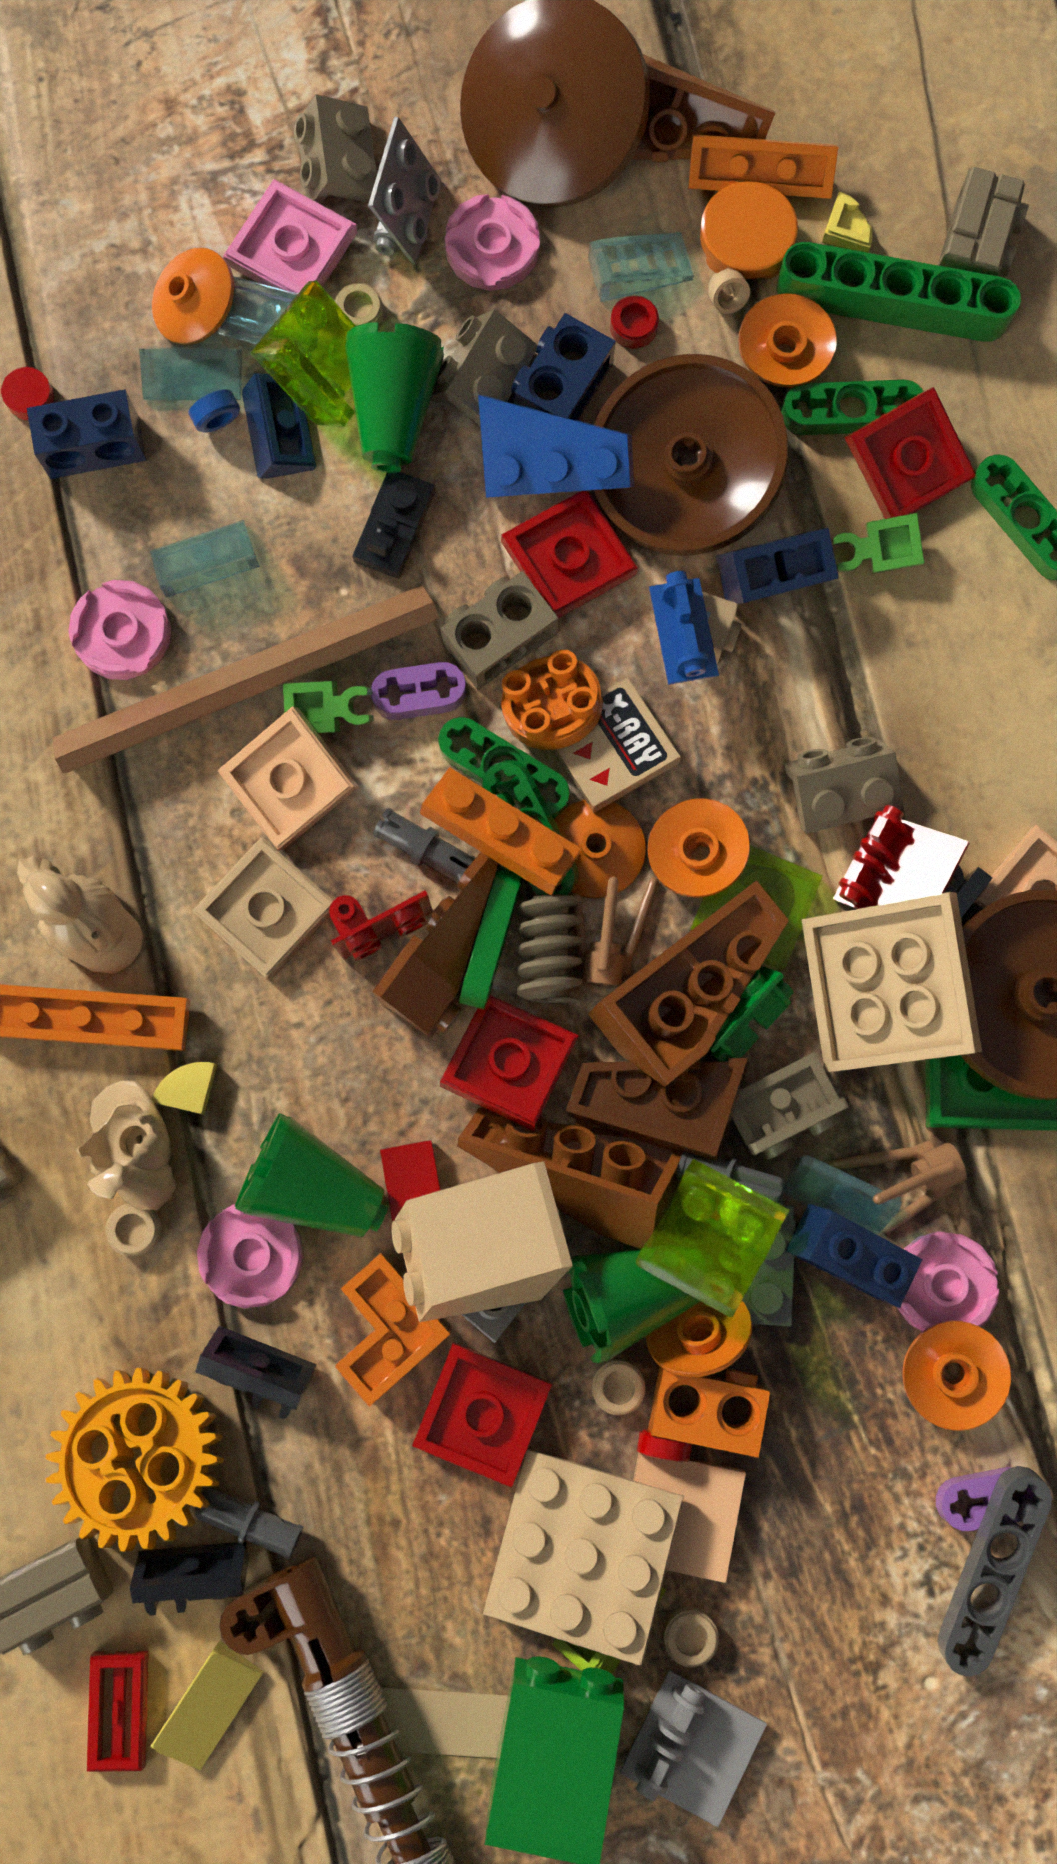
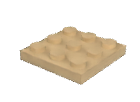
(891, 983)
(584, 1556)

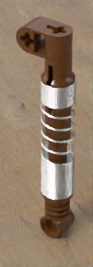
(343, 1701)

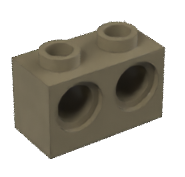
(508, 638)

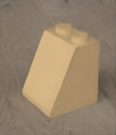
(482, 1244)

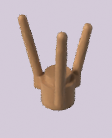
(603, 962)
(934, 1171)

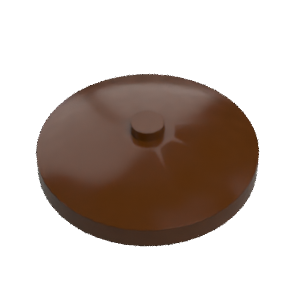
(555, 101)
(703, 454)
(1015, 992)

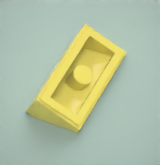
(207, 1707)

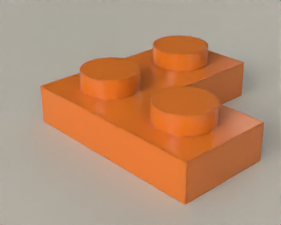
(398, 1335)

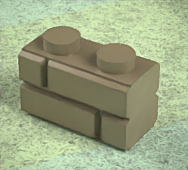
(983, 223)
(50, 1591)

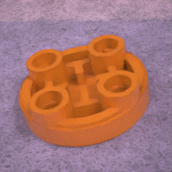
(748, 230)
(551, 701)

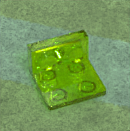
(309, 357)
(713, 1238)

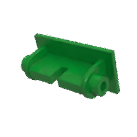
(761, 1000)

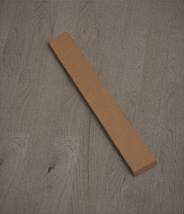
(243, 679)

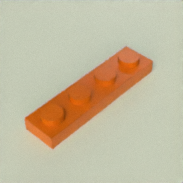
(94, 1017)

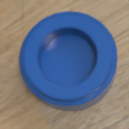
(214, 411)

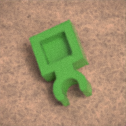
(889, 545)
(323, 706)

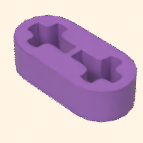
(416, 679)
(974, 1486)

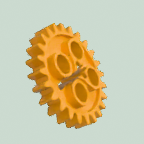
(91, 1484)

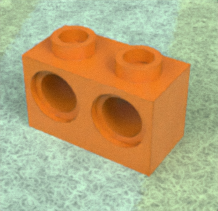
(704, 1422)

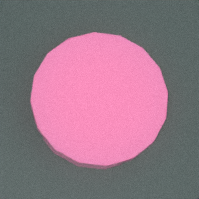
(492, 242)
(120, 630)
(249, 1258)
(951, 1283)

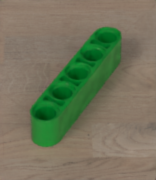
(916, 280)

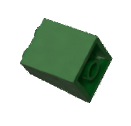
(555, 1761)

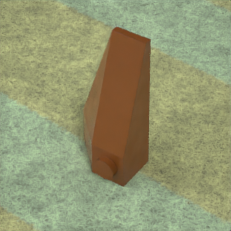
(691, 106)
(431, 972)
(681, 999)
(595, 1173)

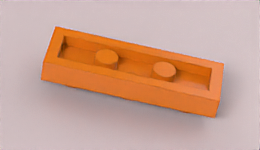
(785, 165)
(500, 831)

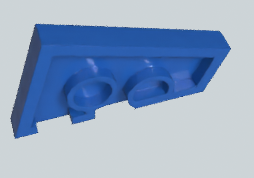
(549, 453)

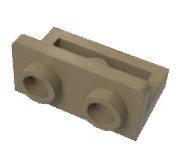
(335, 150)
(483, 363)
(844, 783)
(785, 1105)

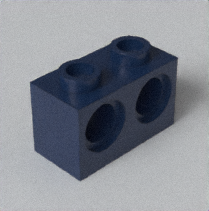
(571, 379)
(86, 434)
(777, 566)
(854, 1255)

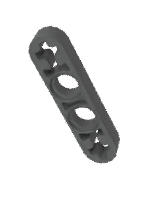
(1004, 1572)

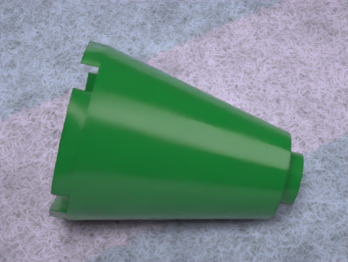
(391, 389)
(309, 1184)
(618, 1302)

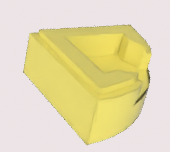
(848, 226)
(187, 1087)

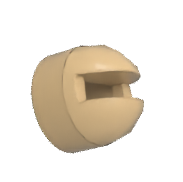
(738, 287)

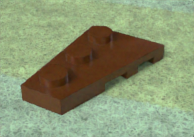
(683, 1115)

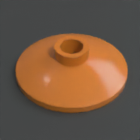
(193, 296)
(787, 321)
(695, 825)
(623, 850)
(679, 1347)
(976, 1392)

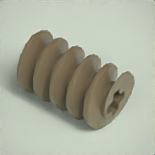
(549, 948)

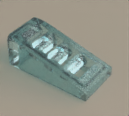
(627, 282)

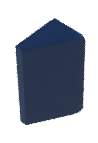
(276, 429)

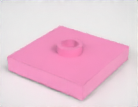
(290, 240)

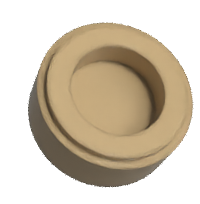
(361, 304)
(133, 1230)
(618, 1387)
(690, 1636)

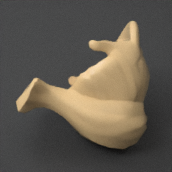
(75, 908)
(118, 1159)

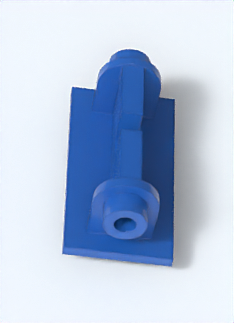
(683, 629)

